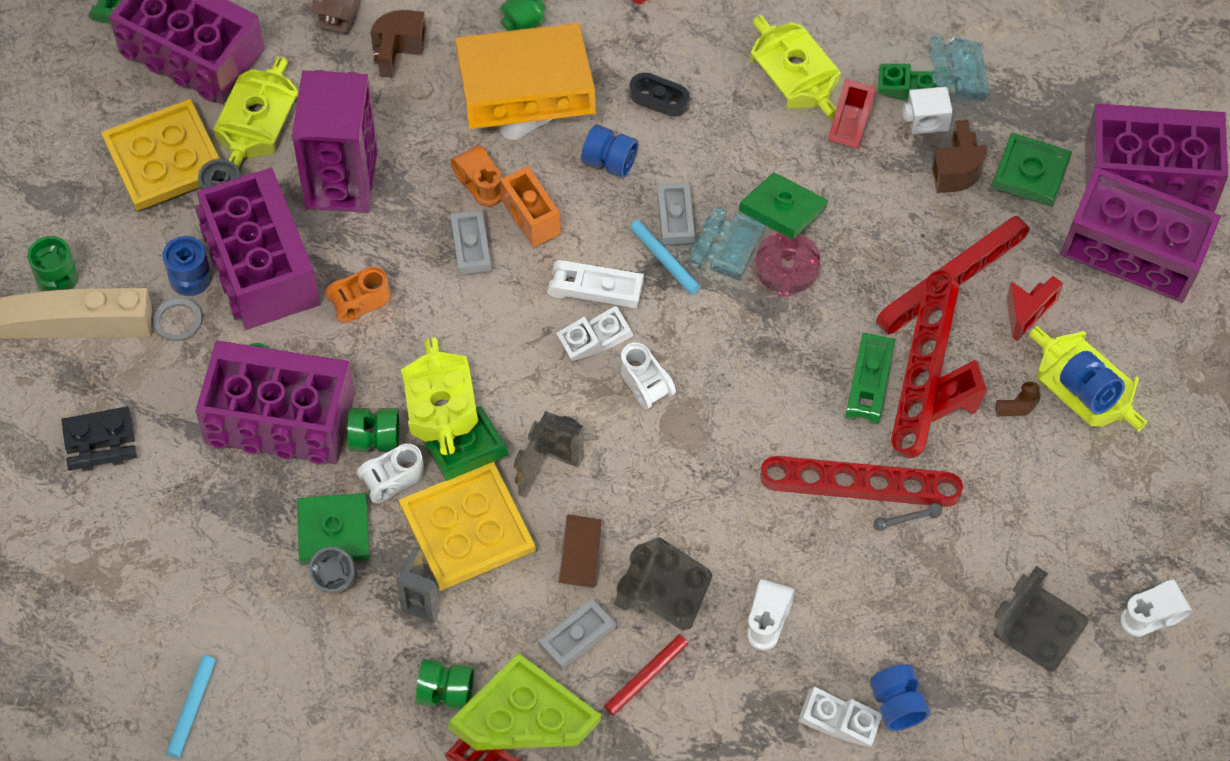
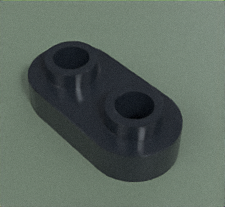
(660, 94)

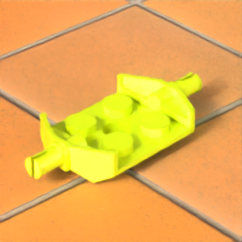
(804, 83)
(255, 133)
(1057, 354)
(434, 379)

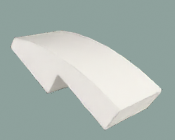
(595, 336)
(840, 719)

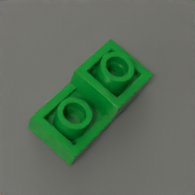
(898, 79)

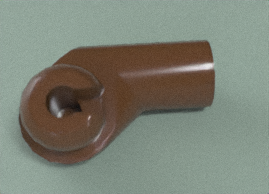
(1022, 404)

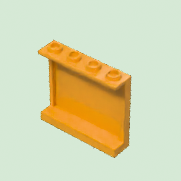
(525, 75)

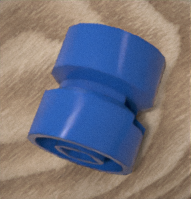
(608, 150)
(187, 265)
(1092, 382)
(901, 702)

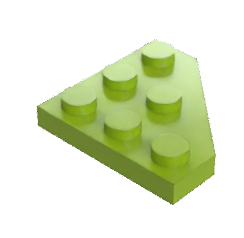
(523, 711)

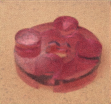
(787, 279)

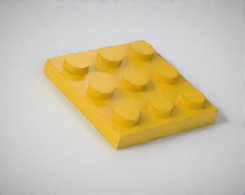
(160, 153)
(466, 526)

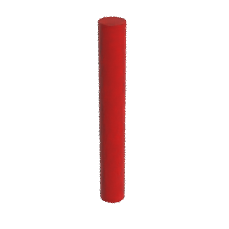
(645, 675)

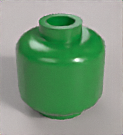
(522, 14)

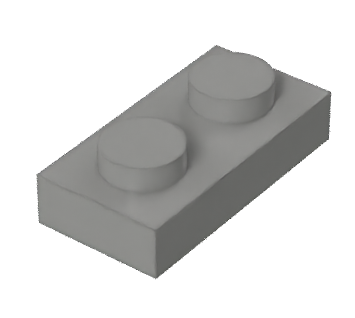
(675, 213)
(470, 242)
(576, 634)

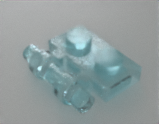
(967, 67)
(736, 247)

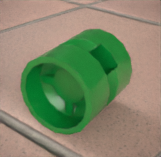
(52, 264)
(386, 429)
(444, 685)

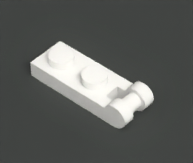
(595, 284)

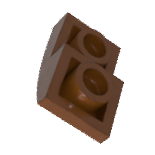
(580, 551)

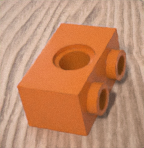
(530, 206)

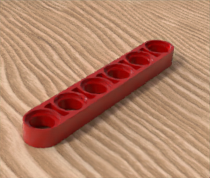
(961, 268)
(920, 363)
(861, 475)

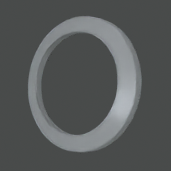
(177, 302)

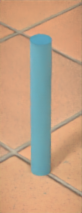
(664, 257)
(190, 707)

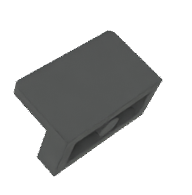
(415, 591)

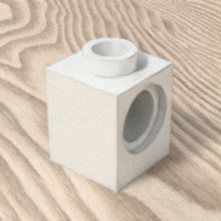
(928, 110)

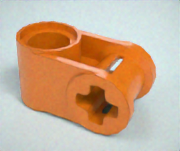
(478, 175)
(357, 295)

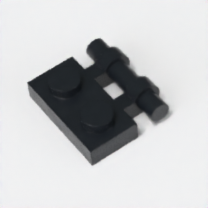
(97, 431)

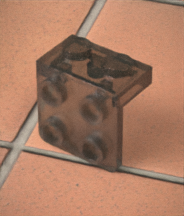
(550, 437)
(664, 583)
(1039, 622)

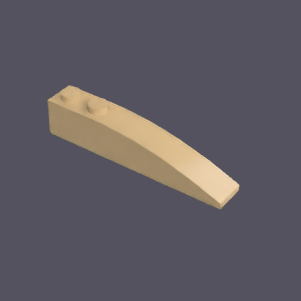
(77, 314)

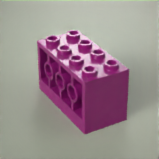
(190, 41)
(335, 141)
(1162, 149)
(1140, 235)
(256, 249)
(275, 402)

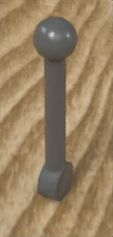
(934, 512)

